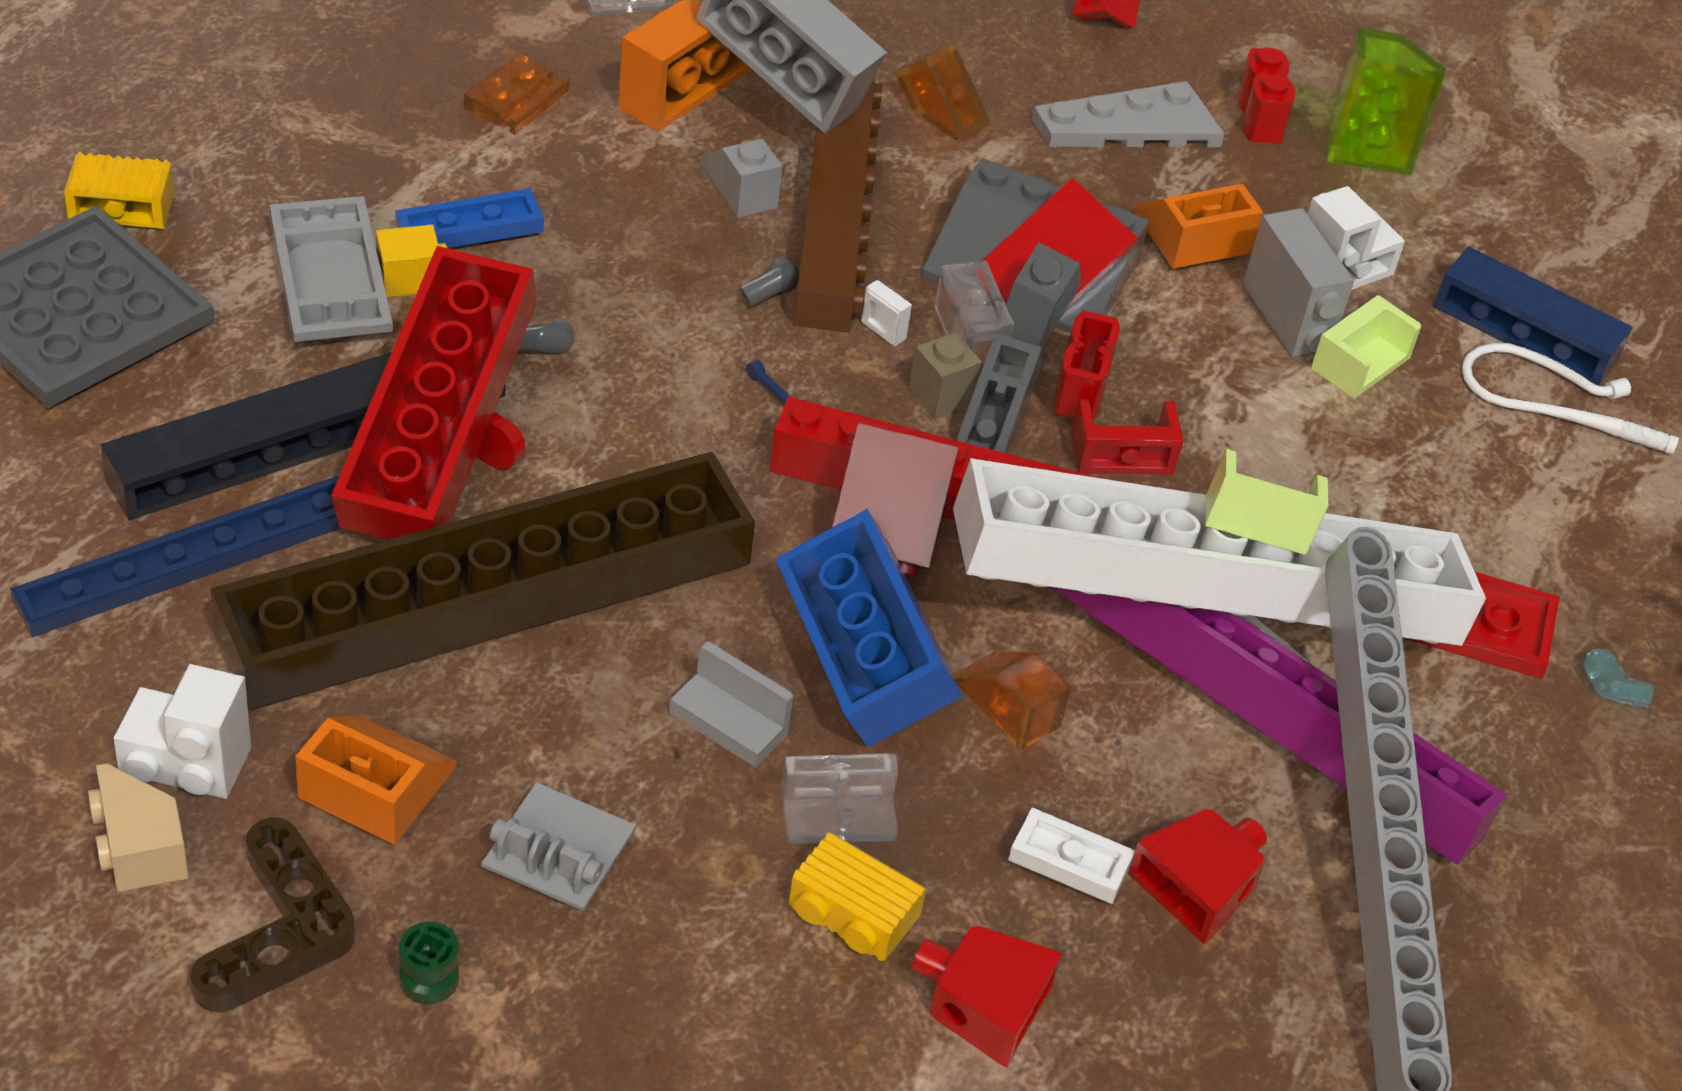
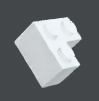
(1356, 235)
(188, 737)

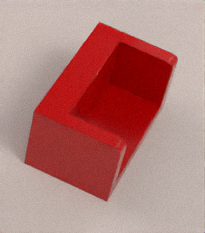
(1127, 448)

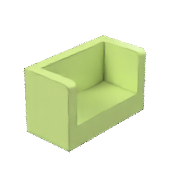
(1366, 346)
(1264, 509)

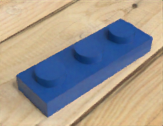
(477, 218)

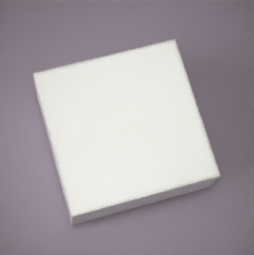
(886, 313)

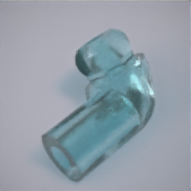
(1612, 682)

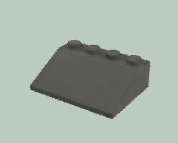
(995, 205)

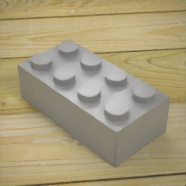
(801, 51)

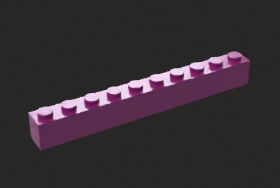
(1290, 704)

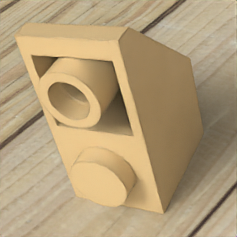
(142, 831)

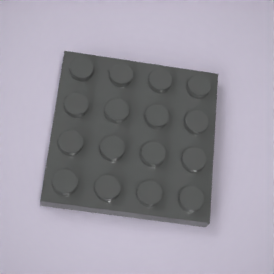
(87, 305)

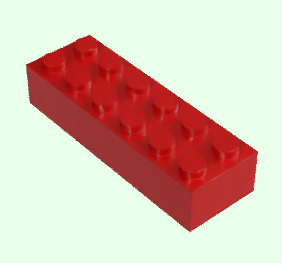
(435, 396)

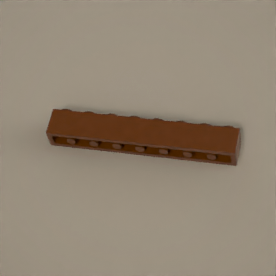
(834, 217)

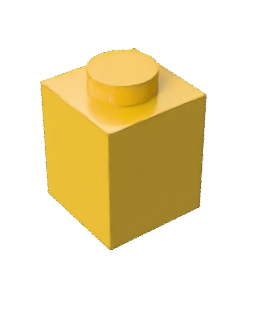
(405, 257)

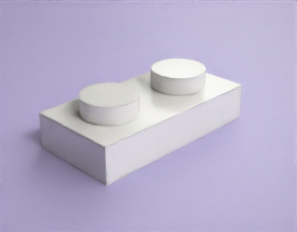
(1071, 855)

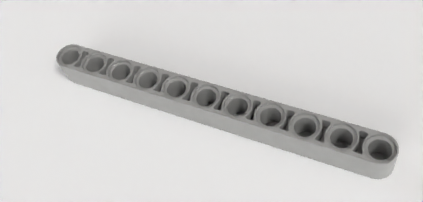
(1374, 723)

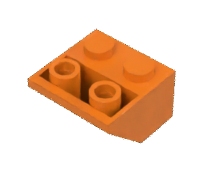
(1203, 225)
(369, 775)

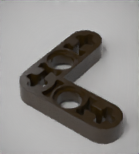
(293, 931)

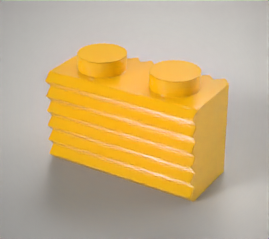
(125, 189)
(856, 897)

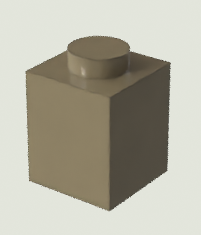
(944, 374)

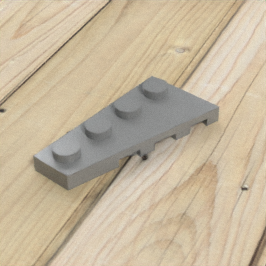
(1129, 117)

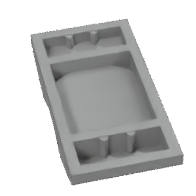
(329, 269)

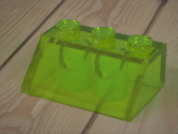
(1383, 103)

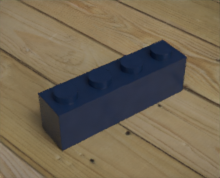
(1531, 315)

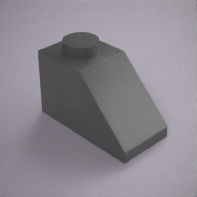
(1042, 294)

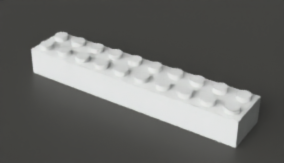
(1157, 549)

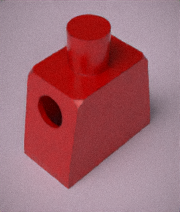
(1201, 869)
(988, 988)

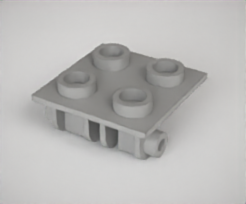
(557, 846)

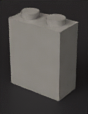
(1296, 280)

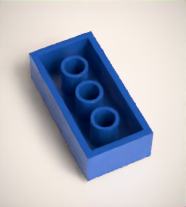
(868, 628)

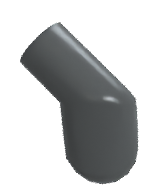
(778, 279)
(548, 338)

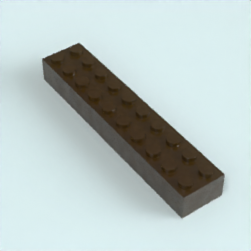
(480, 578)

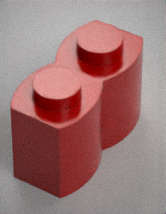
(1266, 95)
(1086, 363)

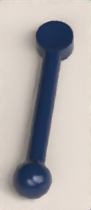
(757, 372)

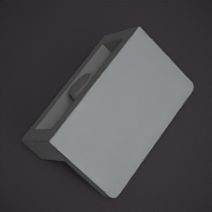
(734, 705)

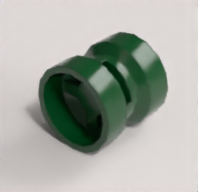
(428, 962)

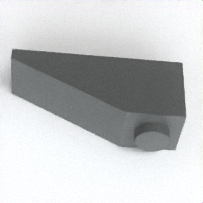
(1001, 393)

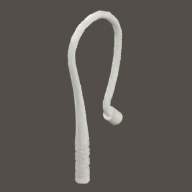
(1612, 389)

